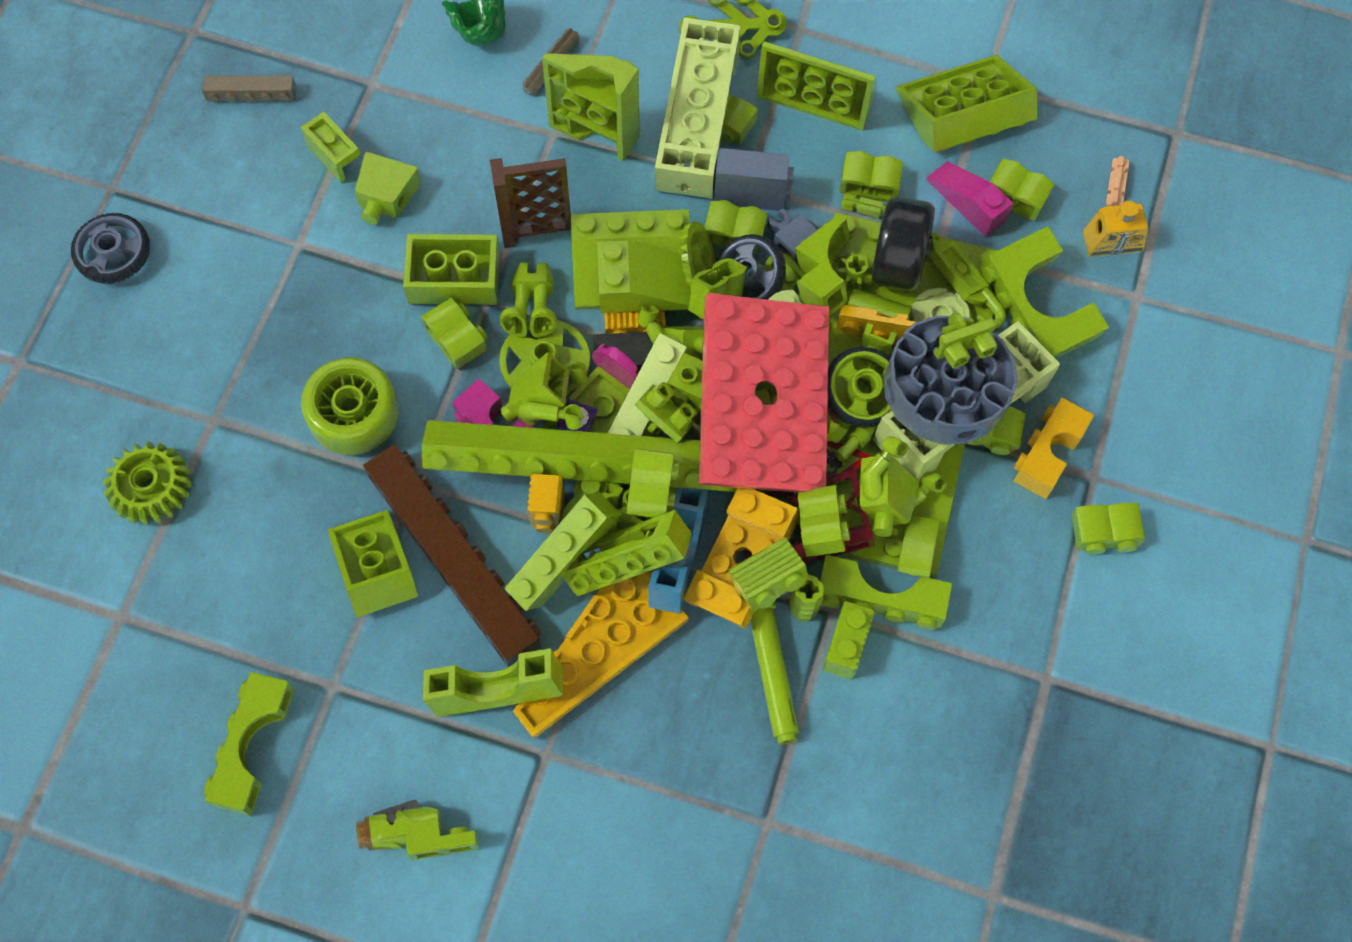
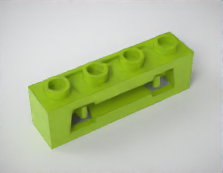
(629, 553)

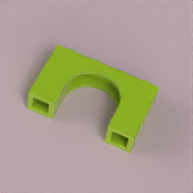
(1007, 273)

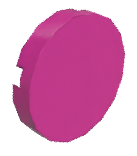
(616, 364)

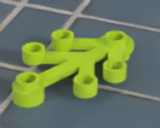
(761, 23)

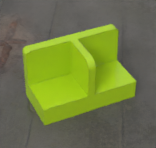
(329, 144)

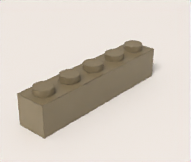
(249, 88)

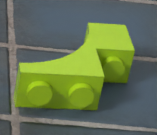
(816, 258)

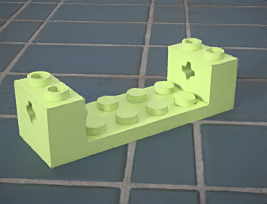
(697, 108)
(1032, 375)

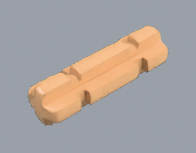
(1117, 181)

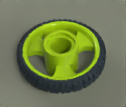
(843, 367)

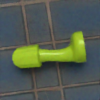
(526, 286)

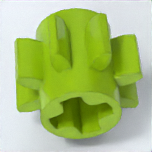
(855, 271)

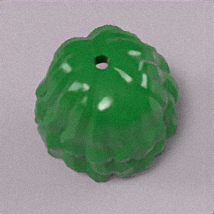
(477, 20)

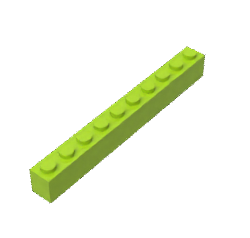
(551, 452)

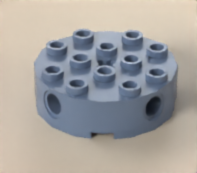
(945, 401)

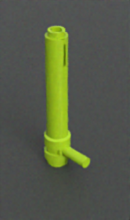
(774, 675)

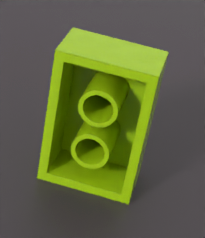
(452, 267)

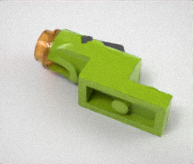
(416, 828)

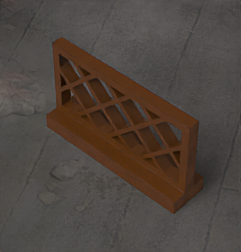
(510, 203)

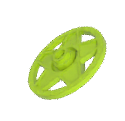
(531, 350)

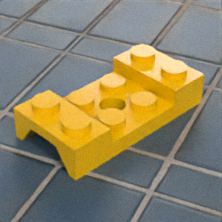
(751, 525)

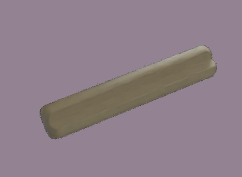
(562, 46)

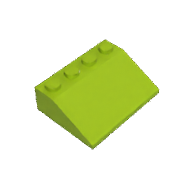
(815, 86)
(968, 102)
(651, 228)

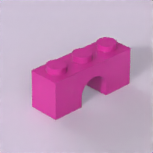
(479, 405)

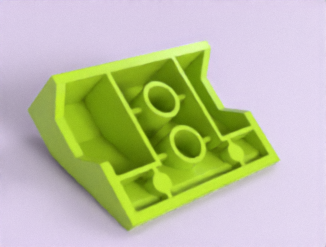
(593, 97)

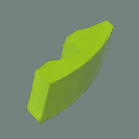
(918, 546)

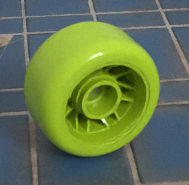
(344, 386)

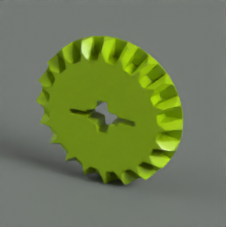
(696, 250)

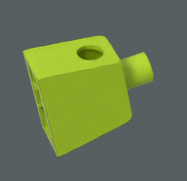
(385, 187)

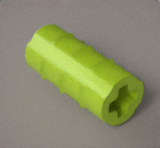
(807, 600)

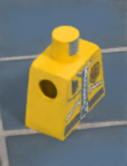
(1116, 230)

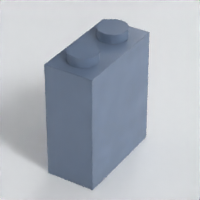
(753, 178)

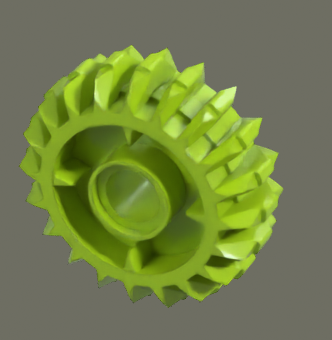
(136, 467)

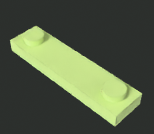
(655, 370)

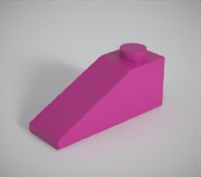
(972, 196)

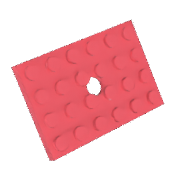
(754, 442)

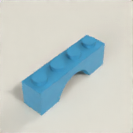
(670, 582)

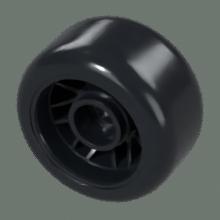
(903, 243)

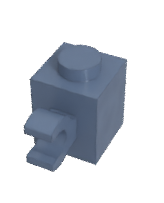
(791, 233)

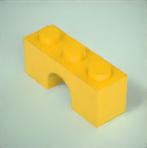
(1040, 467)

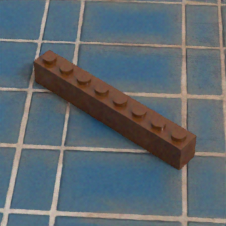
(452, 556)

